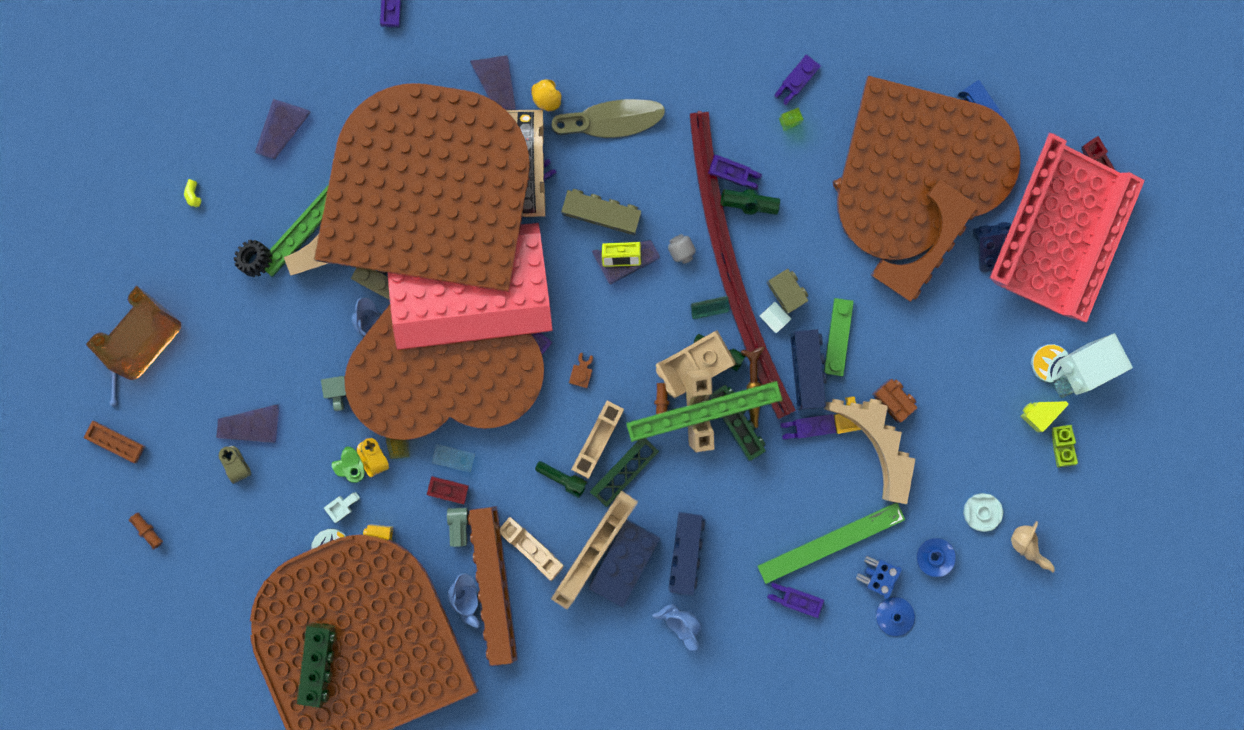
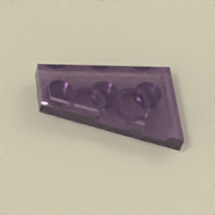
(496, 80)
(279, 128)
(615, 273)
(250, 425)

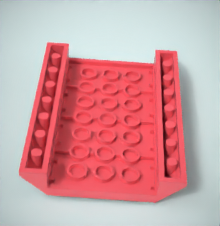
(1066, 230)
(448, 313)

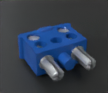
(888, 579)

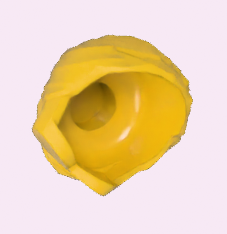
(545, 95)

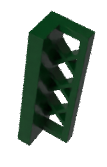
(618, 466)

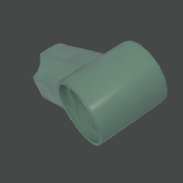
(457, 521)

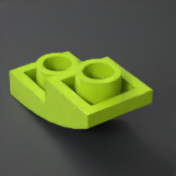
(1063, 446)

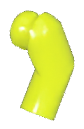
(189, 194)

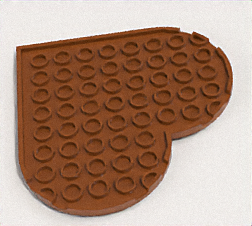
(899, 151)
(420, 388)

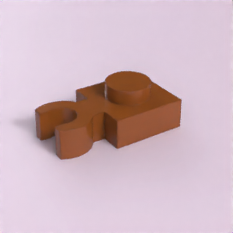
(581, 374)

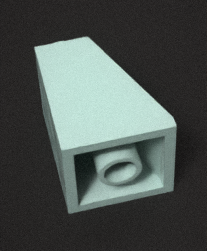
(1095, 364)

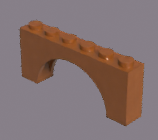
(953, 212)

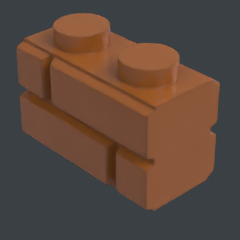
(898, 403)

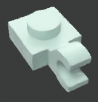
(340, 507)

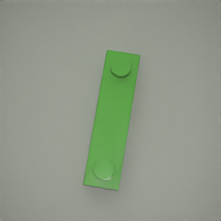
(838, 337)

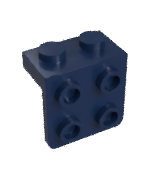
(990, 243)

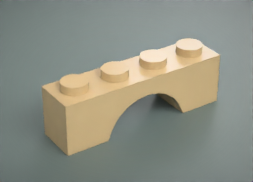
(698, 390)
(597, 439)

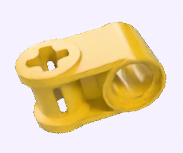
(373, 459)

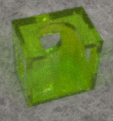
(796, 119)

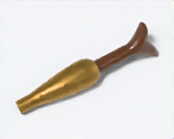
(753, 358)

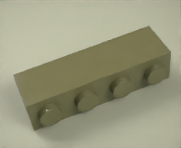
(601, 212)

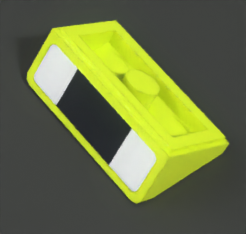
(621, 254)

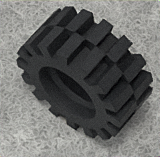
(259, 264)

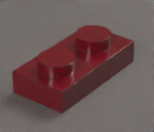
(447, 490)

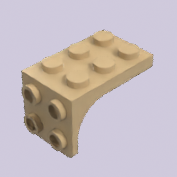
(707, 354)

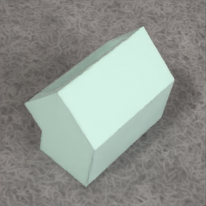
(775, 317)

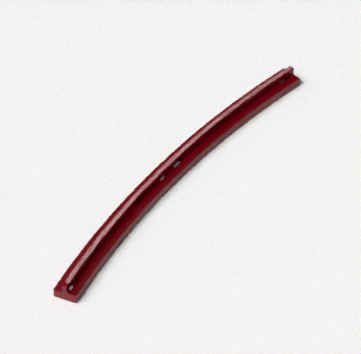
(720, 244)

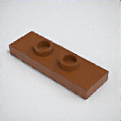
(114, 442)

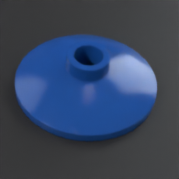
(944, 561)
(886, 612)

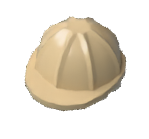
(1026, 543)

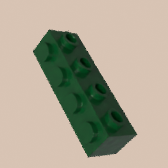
(741, 429)
(316, 665)

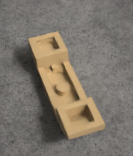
(531, 548)

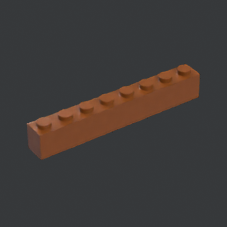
(492, 585)

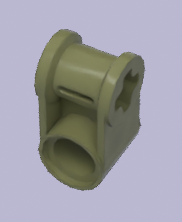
(235, 467)

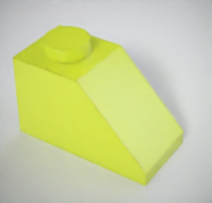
(1042, 414)

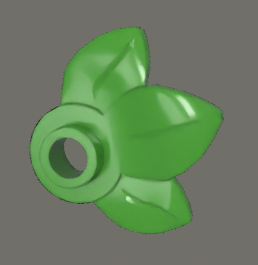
(349, 461)

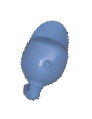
(364, 316)
(464, 599)
(682, 623)

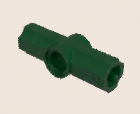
(750, 202)

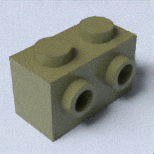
(788, 291)

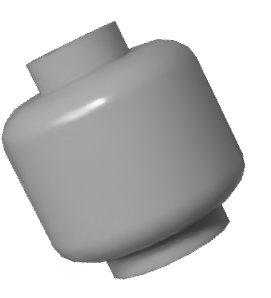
(681, 249)

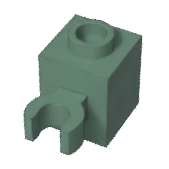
(334, 389)

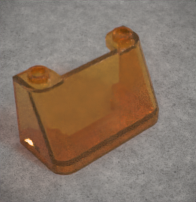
(137, 336)

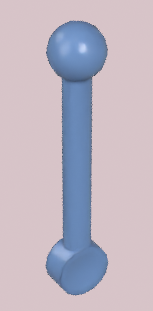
(113, 402)

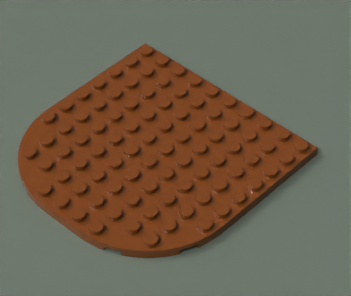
(427, 187)
(391, 643)

